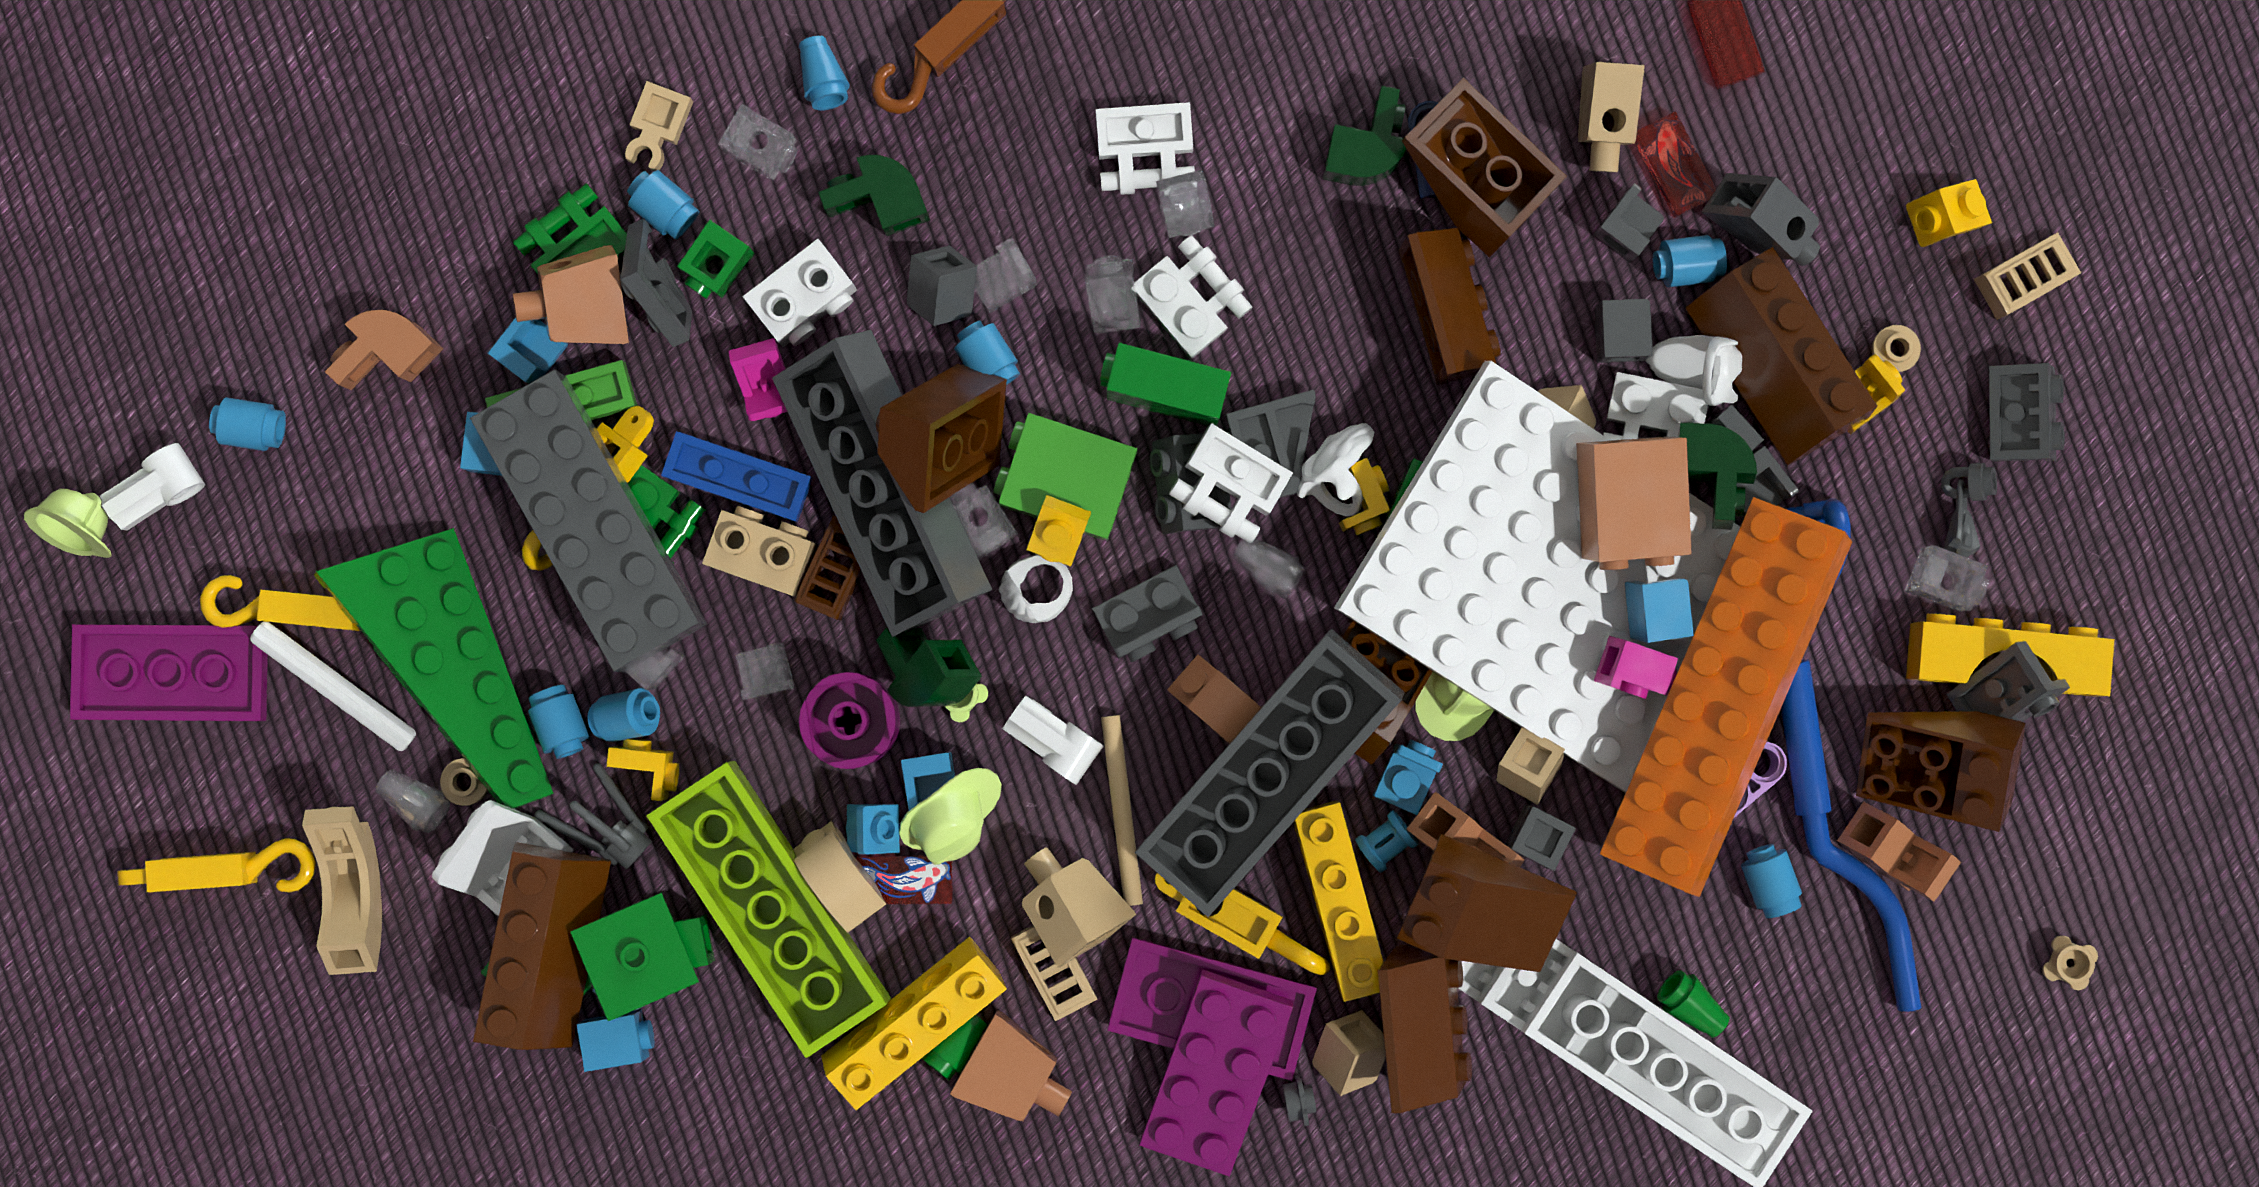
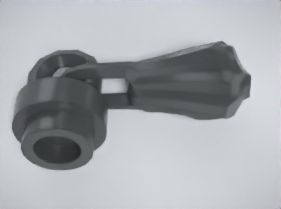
(1981, 483)

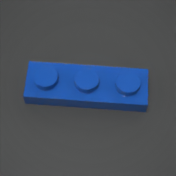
(736, 476)

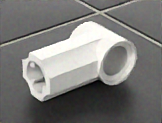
(164, 480)
(1060, 744)

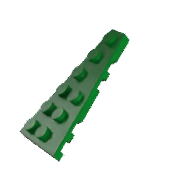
(437, 641)

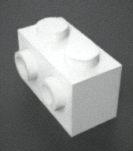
(801, 294)

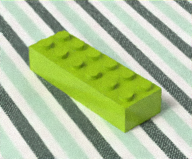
(768, 909)

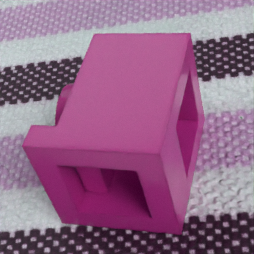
(1635, 668)

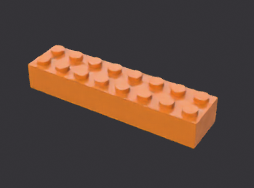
(1726, 696)

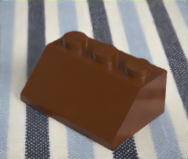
(1448, 303)
(943, 434)
(1423, 1028)

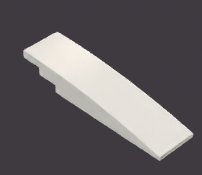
(1645, 1059)

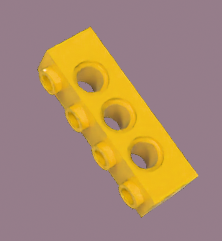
(1340, 899)
(912, 1023)

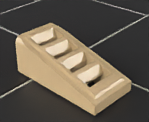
(1996, 292)
(1029, 936)

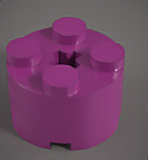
(828, 703)

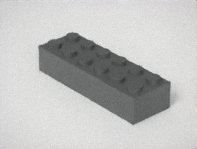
(588, 521)
(910, 559)
(1270, 772)

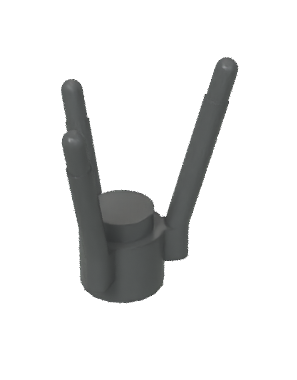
(621, 842)

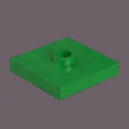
(634, 956)

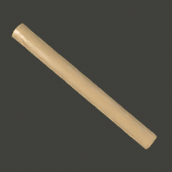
(1121, 810)

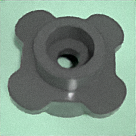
(1299, 1100)

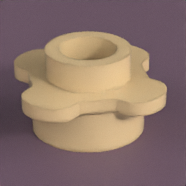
(2083, 967)

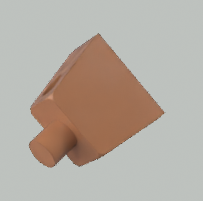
(578, 299)
(1010, 1073)

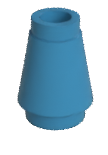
(822, 75)

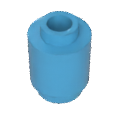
(662, 203)
(1690, 260)
(986, 351)
(247, 424)
(624, 715)
(557, 721)
(1772, 881)

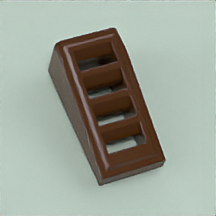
(812, 577)

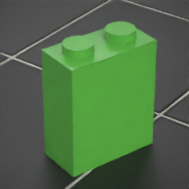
(1066, 466)

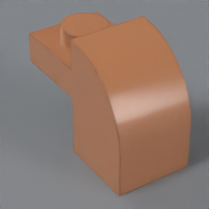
(384, 337)
(1214, 698)
(1444, 818)
(1898, 852)

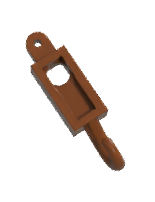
(940, 49)

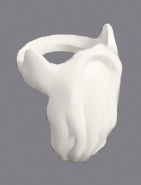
(1699, 363)
(1332, 465)
(1018, 605)

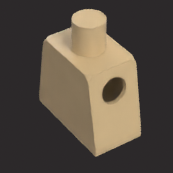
(1614, 90)
(1072, 906)

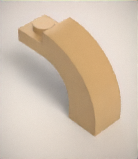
(350, 890)

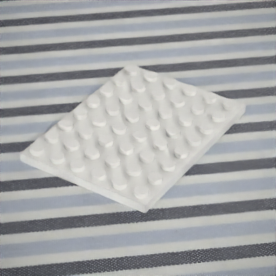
(1492, 583)

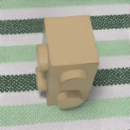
(760, 552)

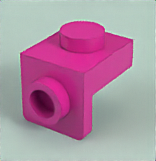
(754, 369)

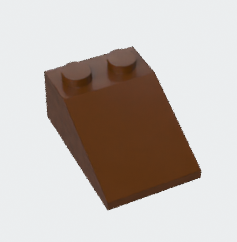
(1481, 166)
(1484, 909)

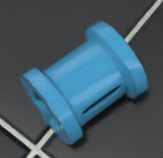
(1371, 844)

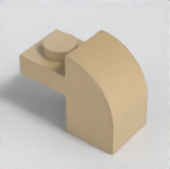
(837, 877)

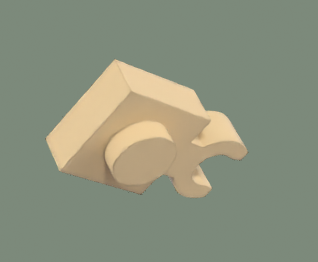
(660, 118)

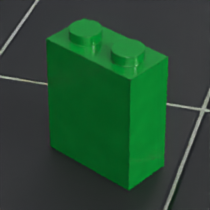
(1165, 384)

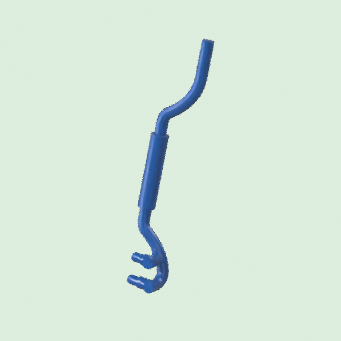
(1813, 798)

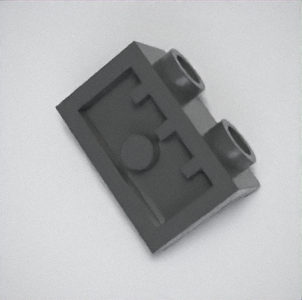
(2025, 412)
(1167, 465)
(1148, 613)
(2010, 687)

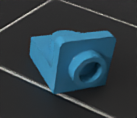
(1408, 776)
(873, 828)

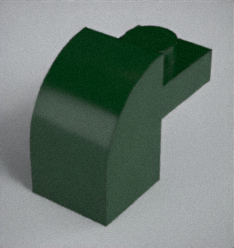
(1368, 156)
(884, 184)
(1721, 458)
(928, 669)

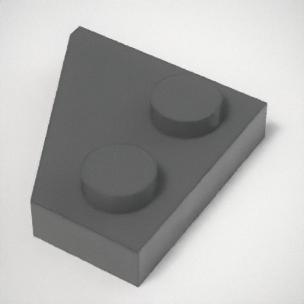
(654, 287)
(1277, 431)

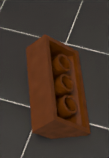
(1791, 365)
(534, 964)

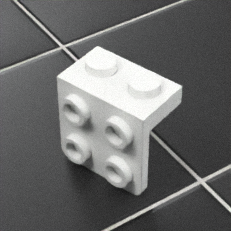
(483, 851)

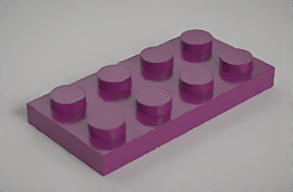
(167, 673)
(1160, 985)
(1216, 1072)

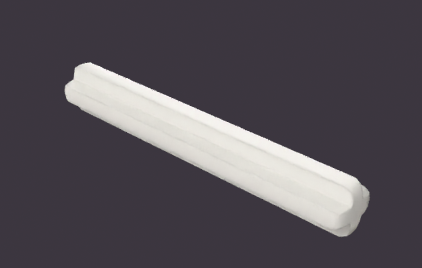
(332, 686)

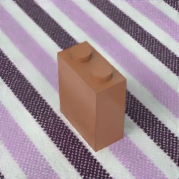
(1634, 501)

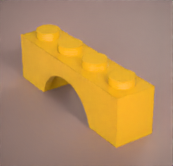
(1951, 652)

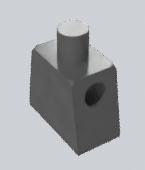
(1764, 216)

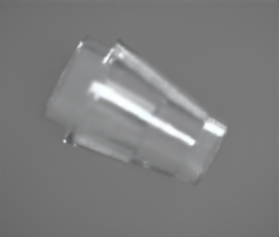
(1270, 566)
(414, 801)

